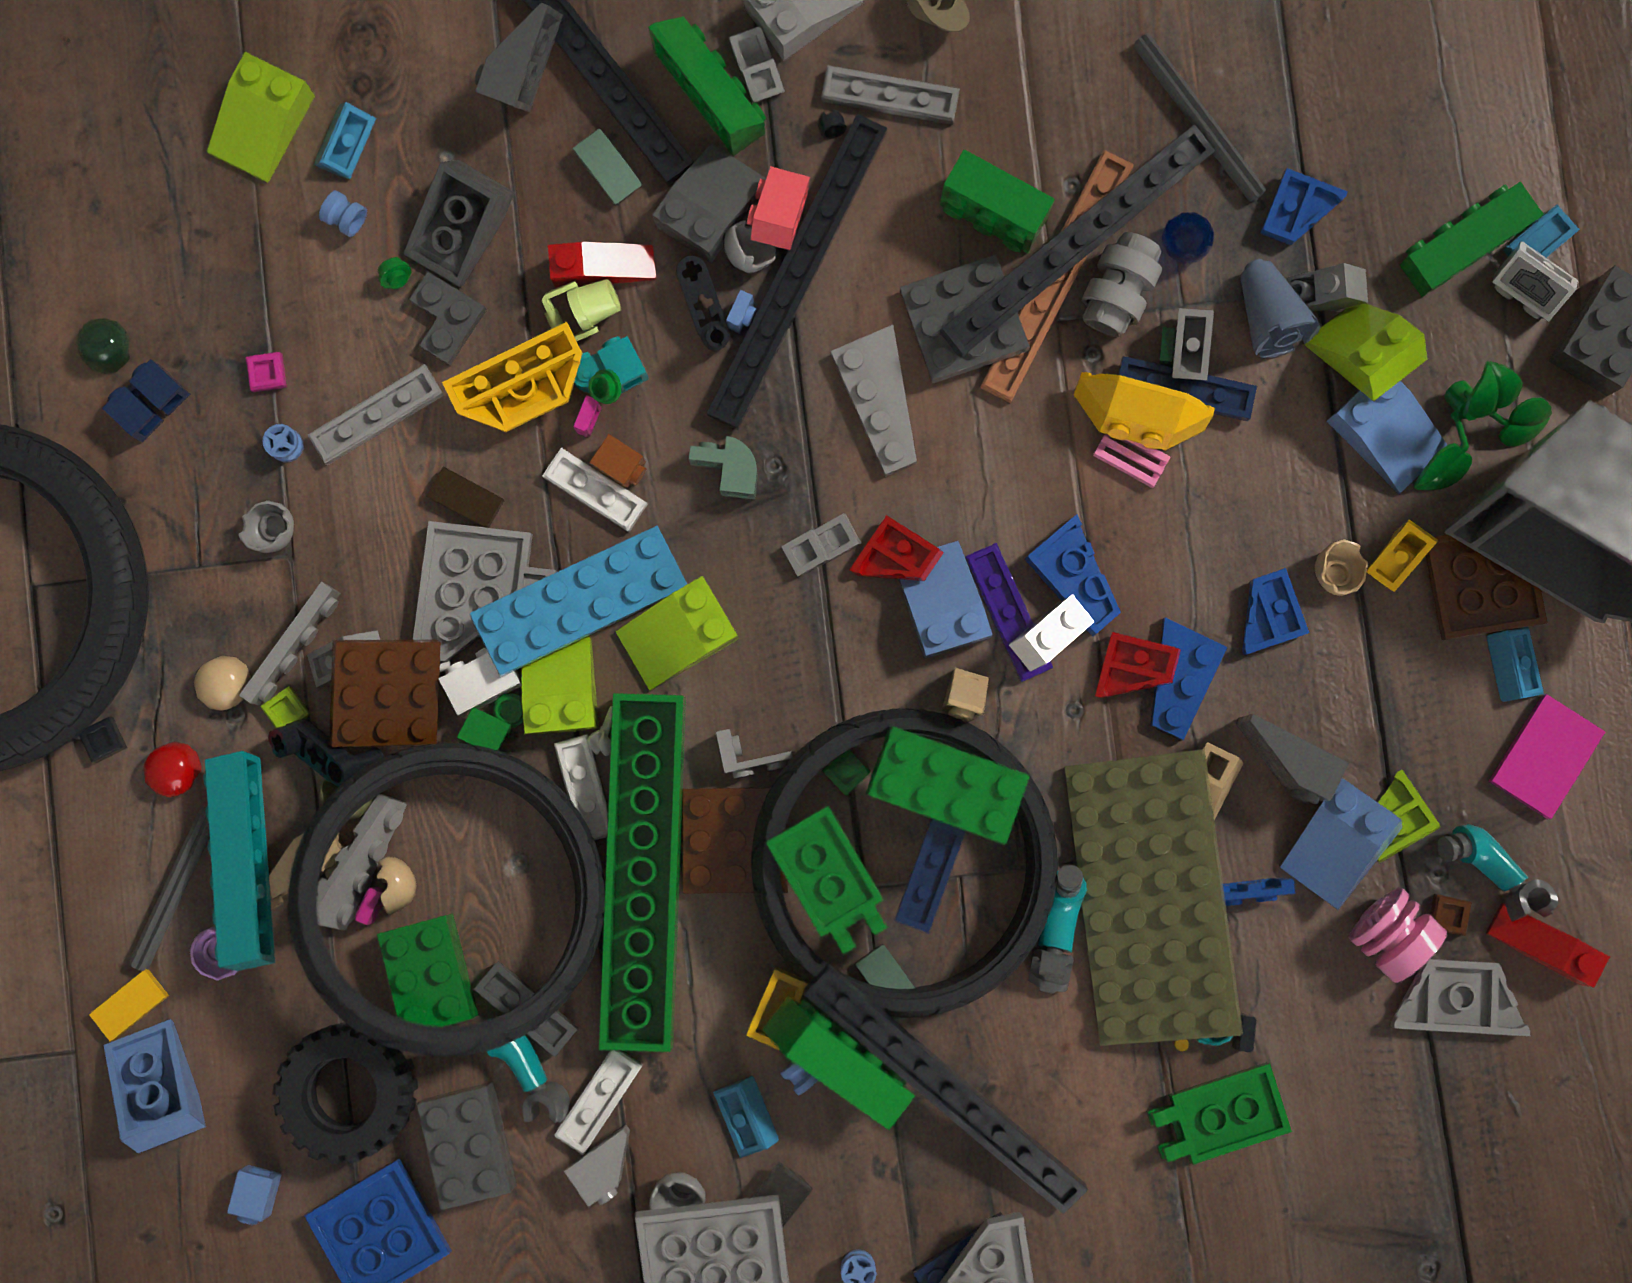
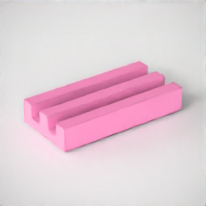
(1128, 469)

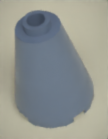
(1274, 311)

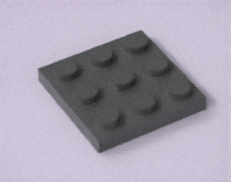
(941, 298)

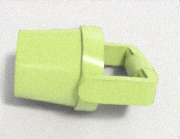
(588, 303)

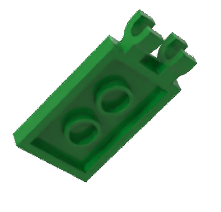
(828, 877)
(1222, 1115)

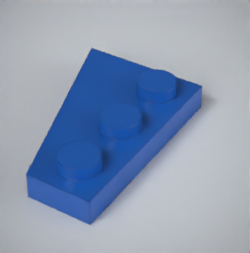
(1070, 569)
(1198, 661)
(1262, 889)

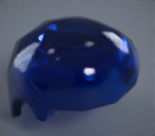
(1188, 237)

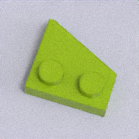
(1408, 805)

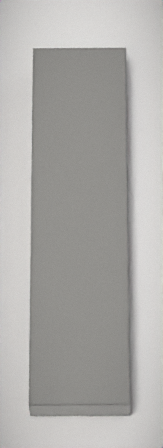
(890, 95)
(375, 415)

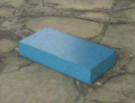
(1546, 233)

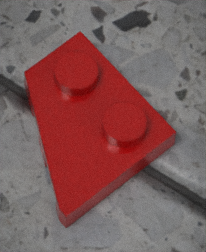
(896, 554)
(1135, 665)

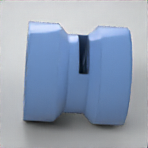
(341, 212)

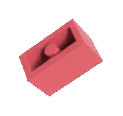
(779, 207)

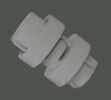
(1127, 270)

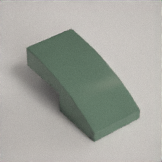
(607, 166)
(882, 970)

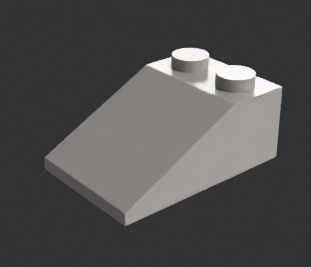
(796, 23)

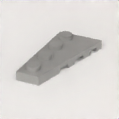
(877, 392)
(357, 863)

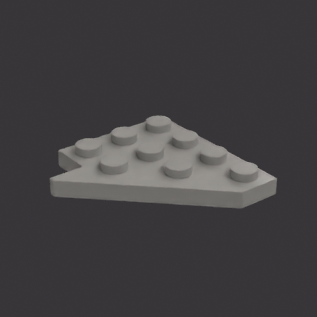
(464, 572)
(994, 1254)

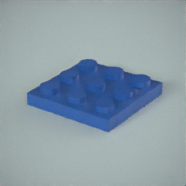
(379, 1229)

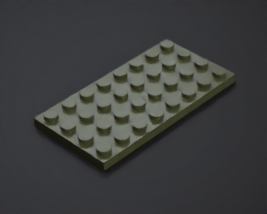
(1153, 899)

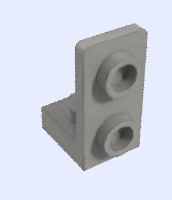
(731, 748)

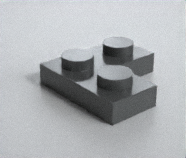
(455, 315)

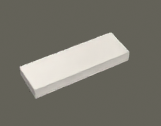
(595, 490)
(583, 783)
(598, 1100)

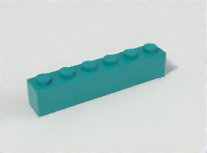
(239, 861)

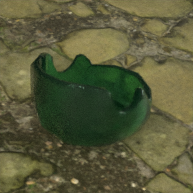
(103, 345)

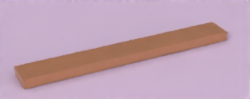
(1038, 315)

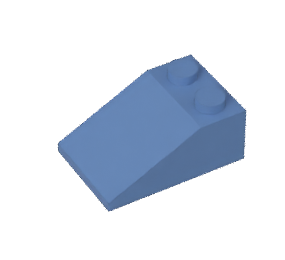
(1389, 434)
(946, 605)
(1341, 844)
(153, 1087)

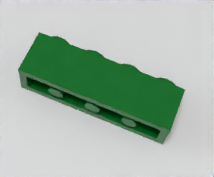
(1471, 238)

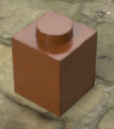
(619, 462)

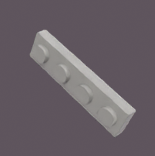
(283, 655)

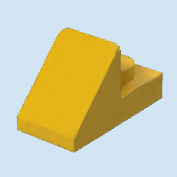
(1401, 555)

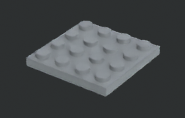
(714, 1242)

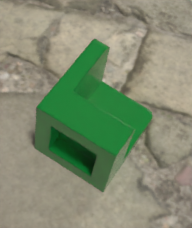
(483, 730)
(846, 772)

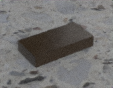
(465, 497)

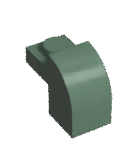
(737, 465)

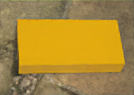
(129, 1005)

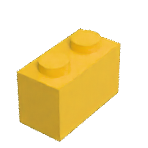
(779, 987)

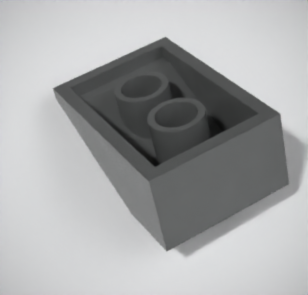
(518, 63)
(707, 202)
(457, 220)
(1296, 764)

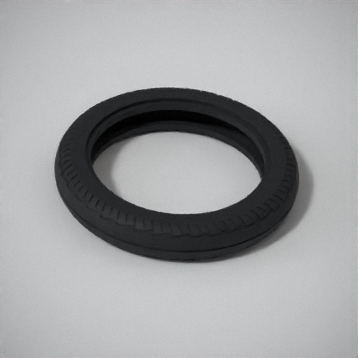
(114, 603)

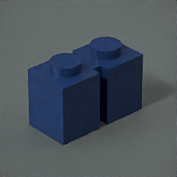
(132, 412)

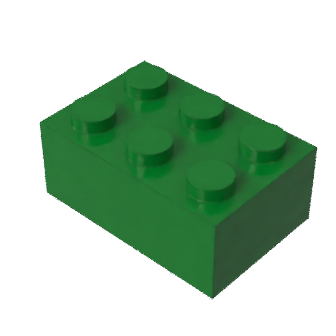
(995, 202)
(428, 973)

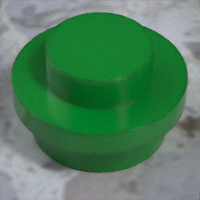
(394, 273)
(605, 386)
(509, 709)

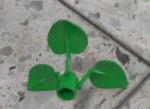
(1494, 390)

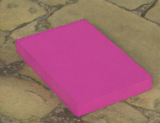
(1547, 756)

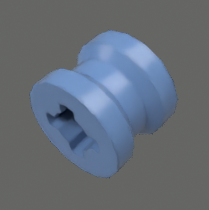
(276, 438)
(799, 1077)
(859, 1273)

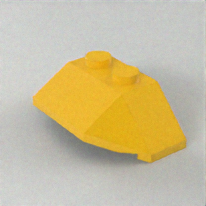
(519, 381)
(1141, 410)

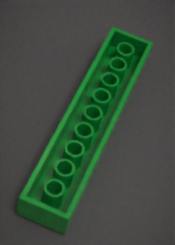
(642, 873)

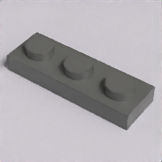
(508, 991)

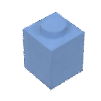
(254, 1194)

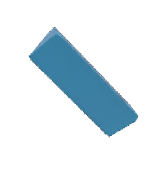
(344, 140)
(1514, 664)
(746, 1116)

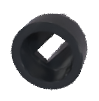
(831, 125)

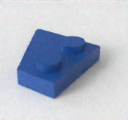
(1299, 206)
(1272, 613)

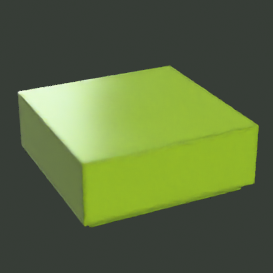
(285, 708)

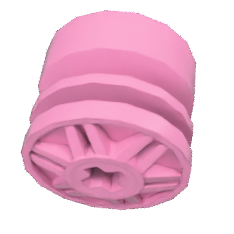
(1403, 941)

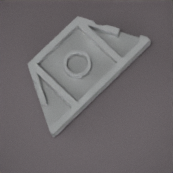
(1460, 999)

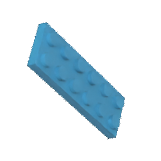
(578, 601)

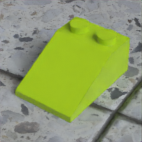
(259, 117)
(1370, 348)
(677, 633)
(560, 691)

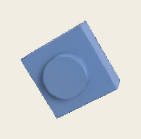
(741, 312)

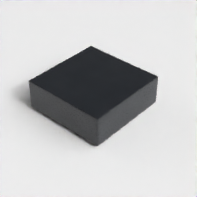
(102, 740)
(1245, 1042)

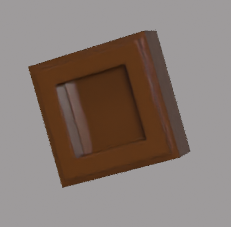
(1451, 913)

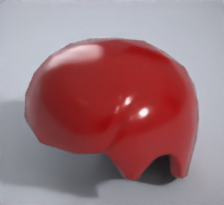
(171, 769)

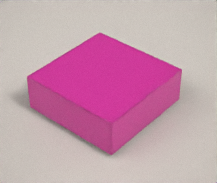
(266, 372)
(587, 416)
(370, 906)

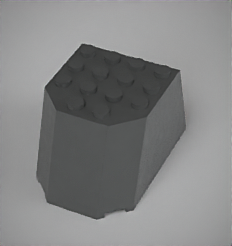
(1564, 515)

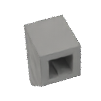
(1331, 287)

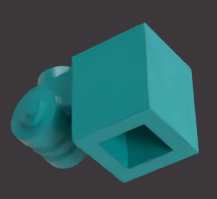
(617, 356)

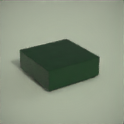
(1168, 346)

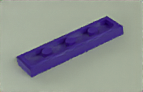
(1002, 602)

